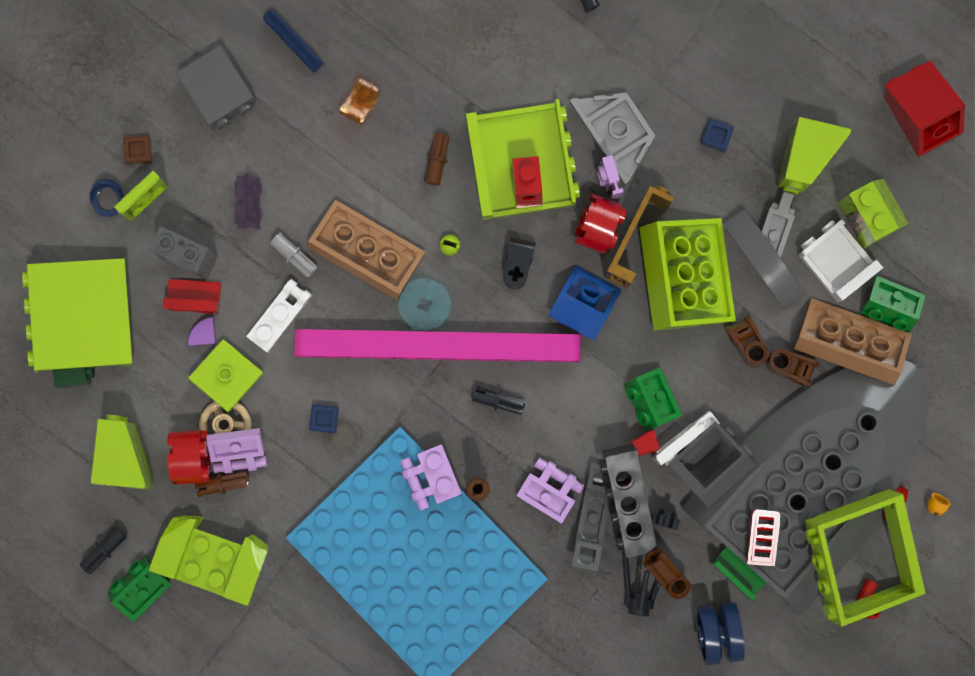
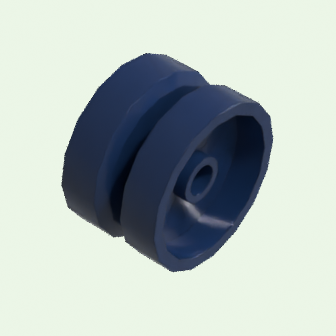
(721, 633)

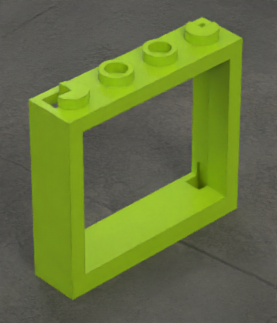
(903, 548)

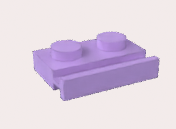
(608, 176)

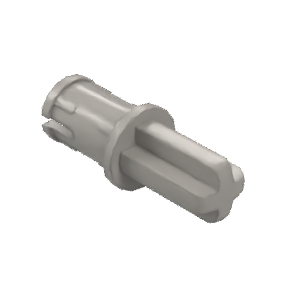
(293, 255)

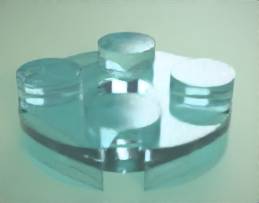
(430, 291)

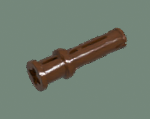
(478, 497)

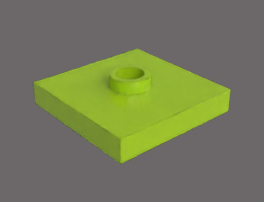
(141, 196)
(225, 376)

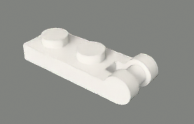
(279, 316)

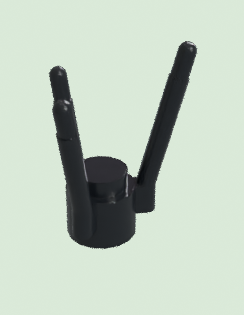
(640, 602)

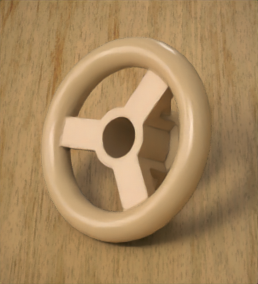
(220, 416)

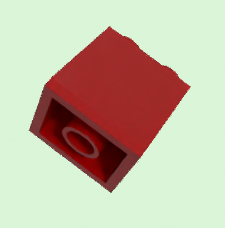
(925, 107)

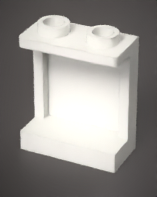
(838, 261)

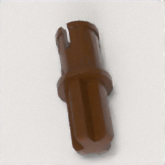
(437, 159)
(223, 484)

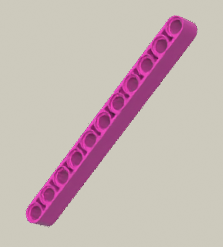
(437, 345)

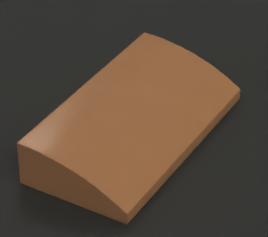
(365, 249)
(853, 341)

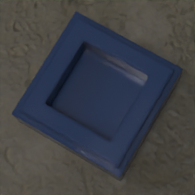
(717, 135)
(324, 418)

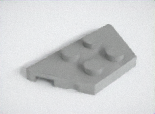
(616, 129)

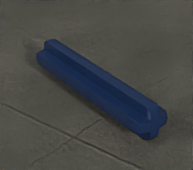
(292, 40)

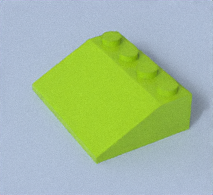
(687, 273)

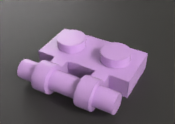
(236, 445)
(438, 473)
(547, 498)

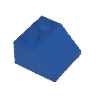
(585, 303)

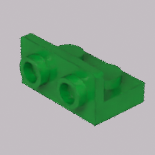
(893, 304)
(652, 399)
(137, 589)

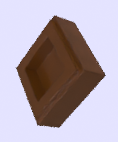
(137, 150)

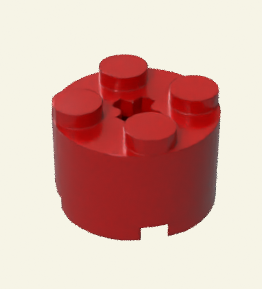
(598, 224)
(188, 457)

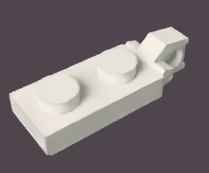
(683, 439)

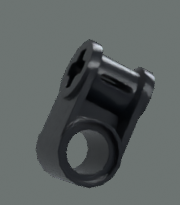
(519, 259)

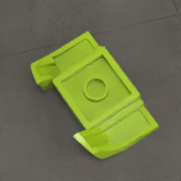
(209, 559)

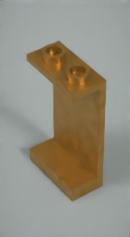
(617, 273)

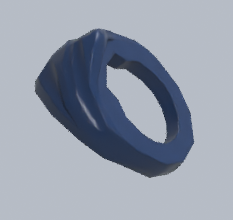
(96, 191)

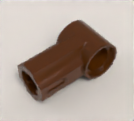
(667, 573)

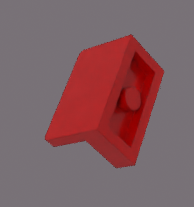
(193, 296)

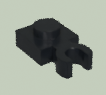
(665, 519)

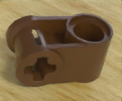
(747, 340)
(796, 367)

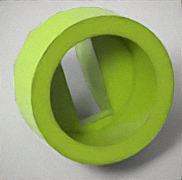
(448, 250)

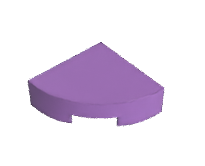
(203, 333)

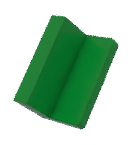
(738, 573)

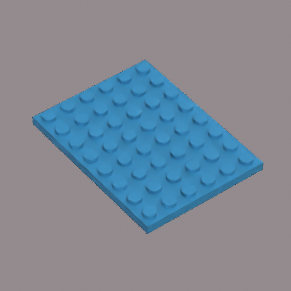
(421, 578)

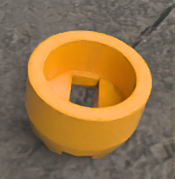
(937, 504)

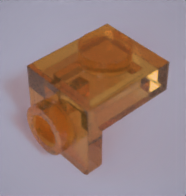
(360, 101)

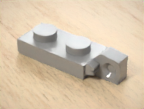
(779, 222)

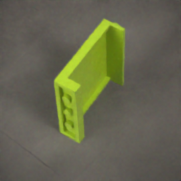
(520, 134)
(77, 314)

